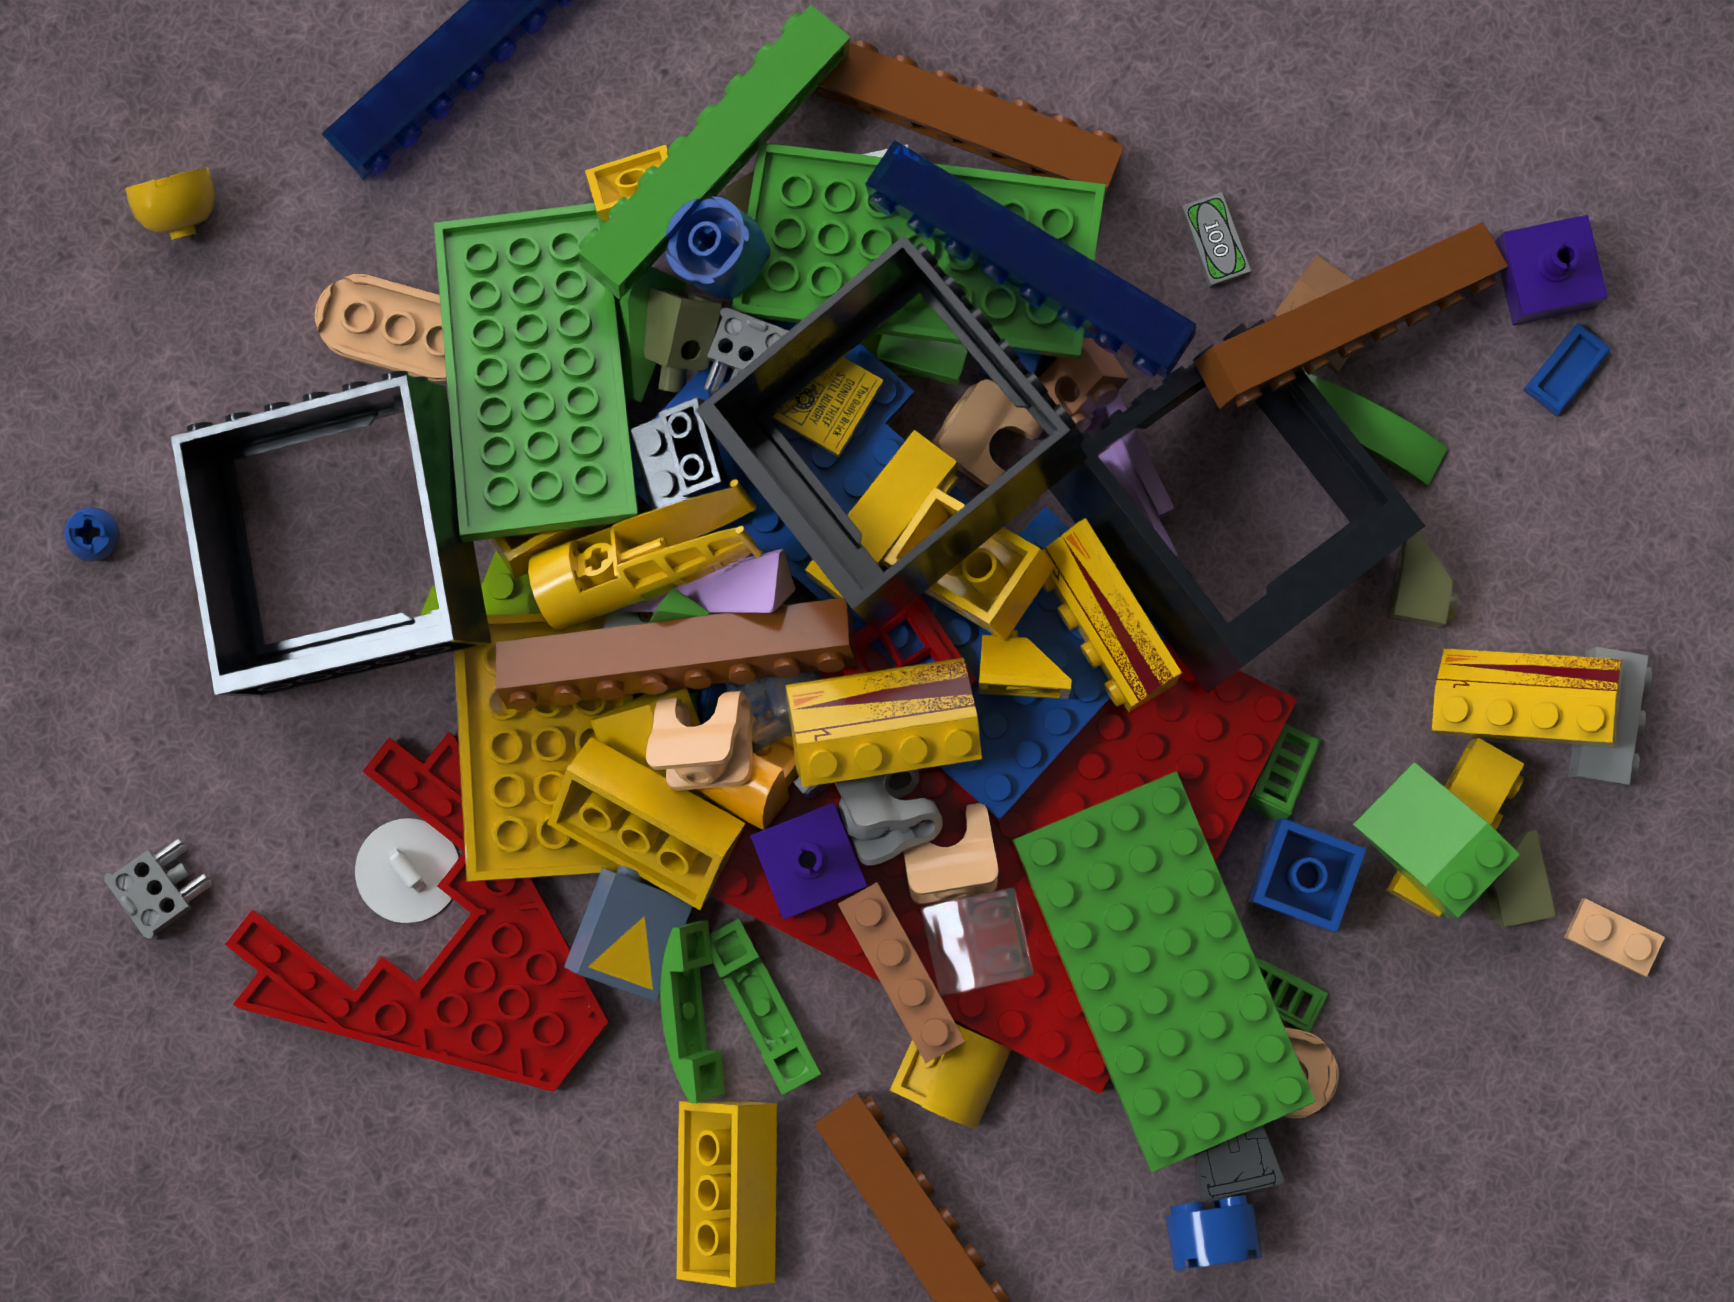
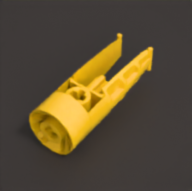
(641, 557)

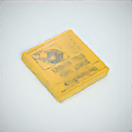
(832, 406)

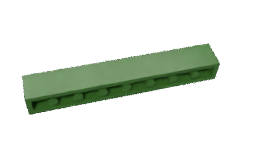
(715, 149)

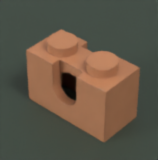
(1084, 383)

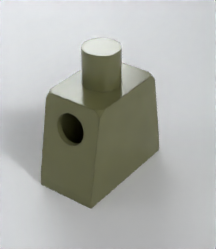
(679, 333)

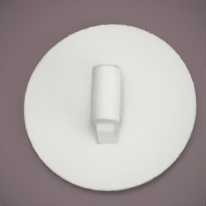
(401, 870)

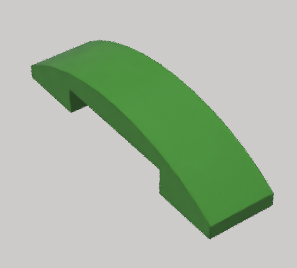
(1385, 433)
(762, 1007)
(683, 1013)

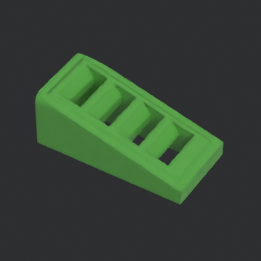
(1269, 805)
(1314, 1006)

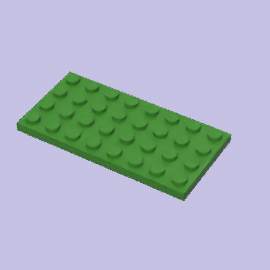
(827, 232)
(532, 376)
(1163, 971)

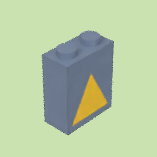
(626, 933)

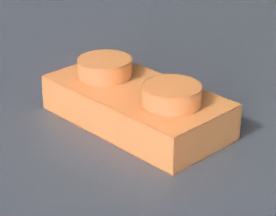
(1614, 937)

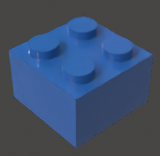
(1306, 875)

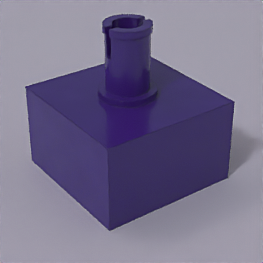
(1551, 270)
(808, 861)

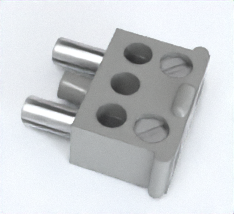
(746, 335)
(136, 891)

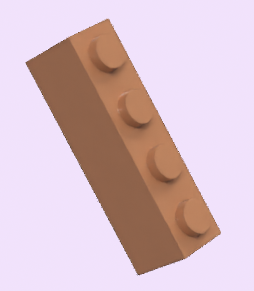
(901, 972)

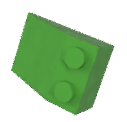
(1435, 841)

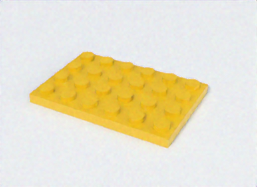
(517, 764)

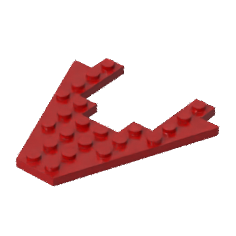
(489, 997)

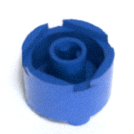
(716, 247)
(1213, 1234)

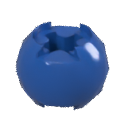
(82, 522)

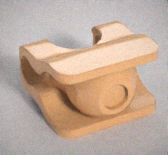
(973, 423)
(707, 754)
(954, 871)

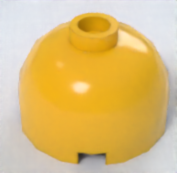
(173, 202)

